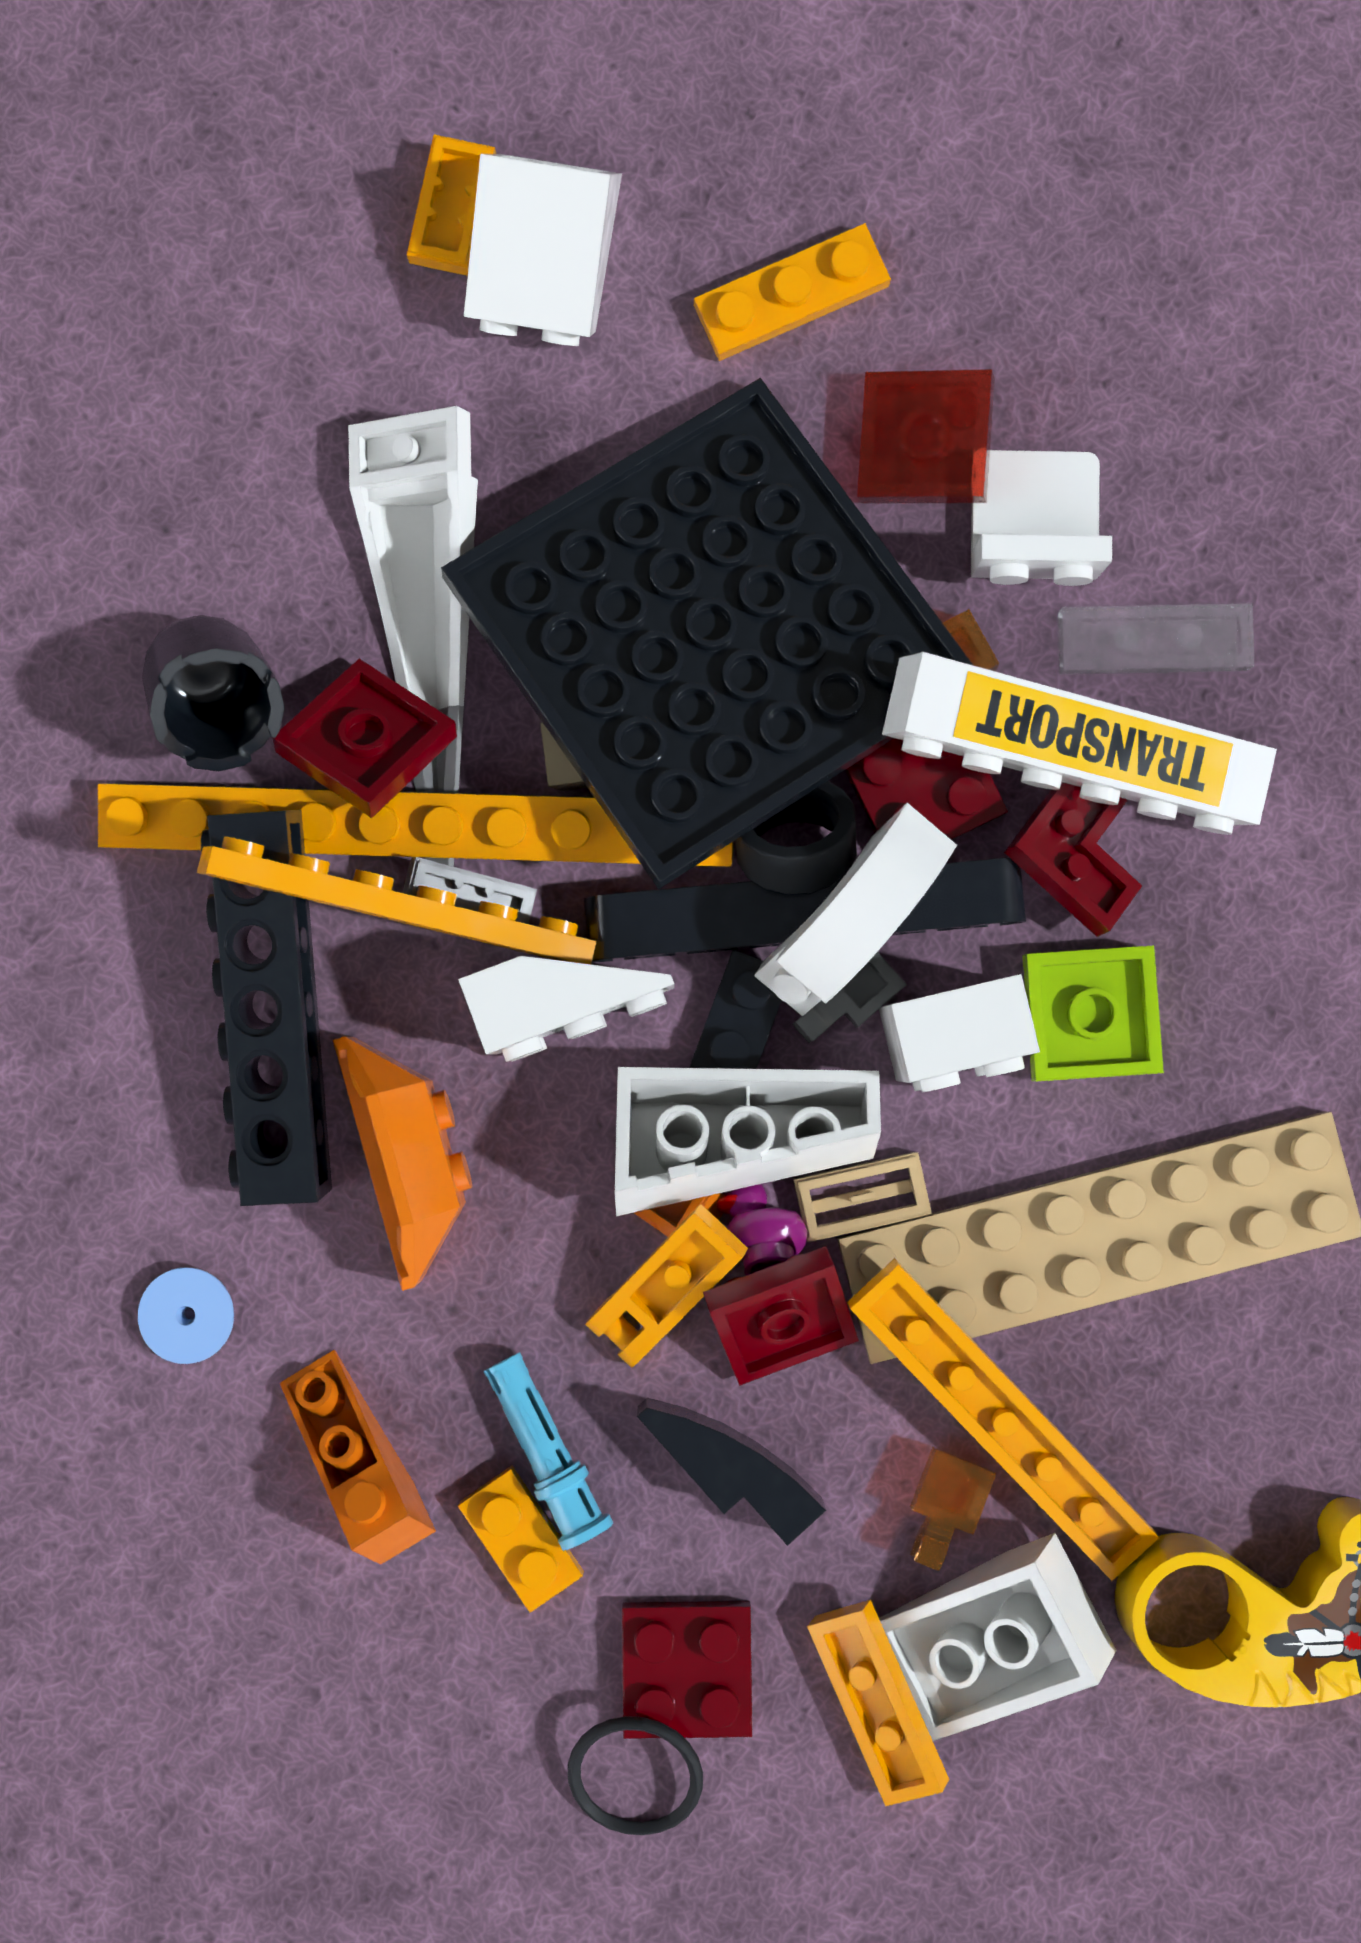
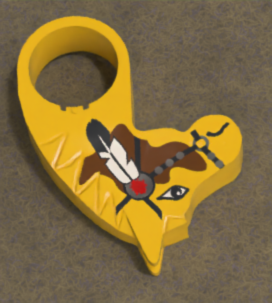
(1279, 1642)

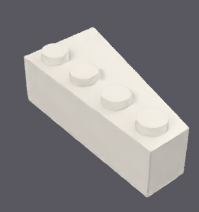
(736, 1128)

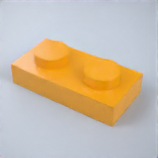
(520, 1539)

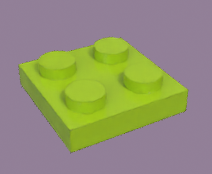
(1094, 1013)

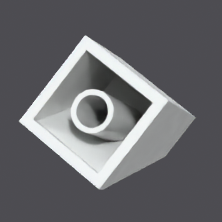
(540, 247)

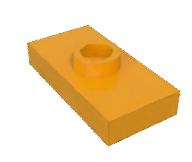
(447, 206)

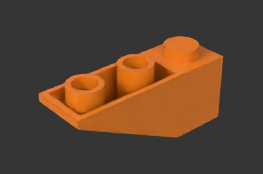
(356, 1462)

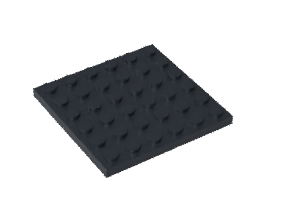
(702, 628)

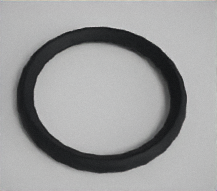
(638, 1724)

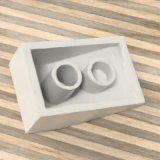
(999, 1639)

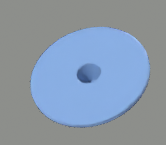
(167, 1328)

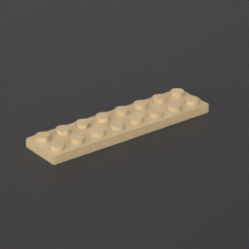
(1120, 1229)

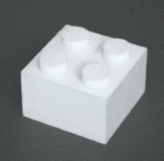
(960, 1030)

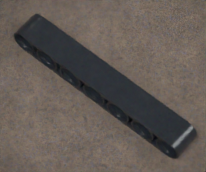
(748, 915)

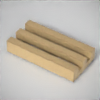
(915, 1184)

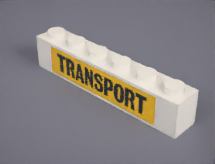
(1077, 742)

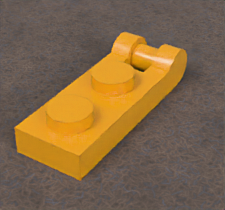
(668, 1284)

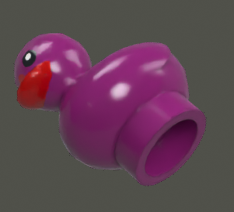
(767, 1232)

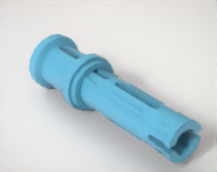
(558, 1477)

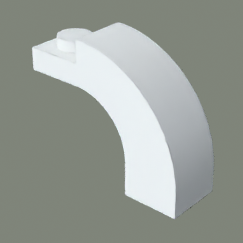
(859, 912)

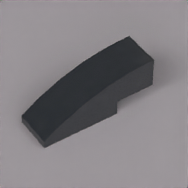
(734, 1467)

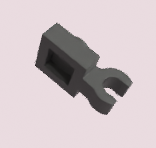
(856, 1000)

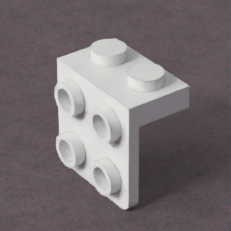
(1040, 519)

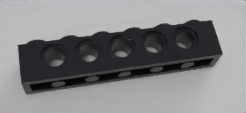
(288, 975)

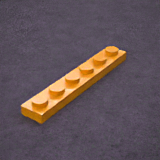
(373, 895)
(1002, 1419)

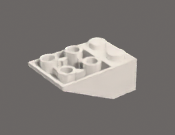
(538, 996)

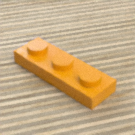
(792, 292)
(878, 1703)

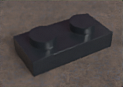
(738, 1018)

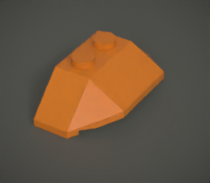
(406, 1154)

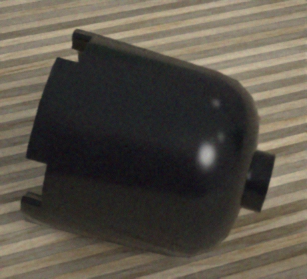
(210, 693)

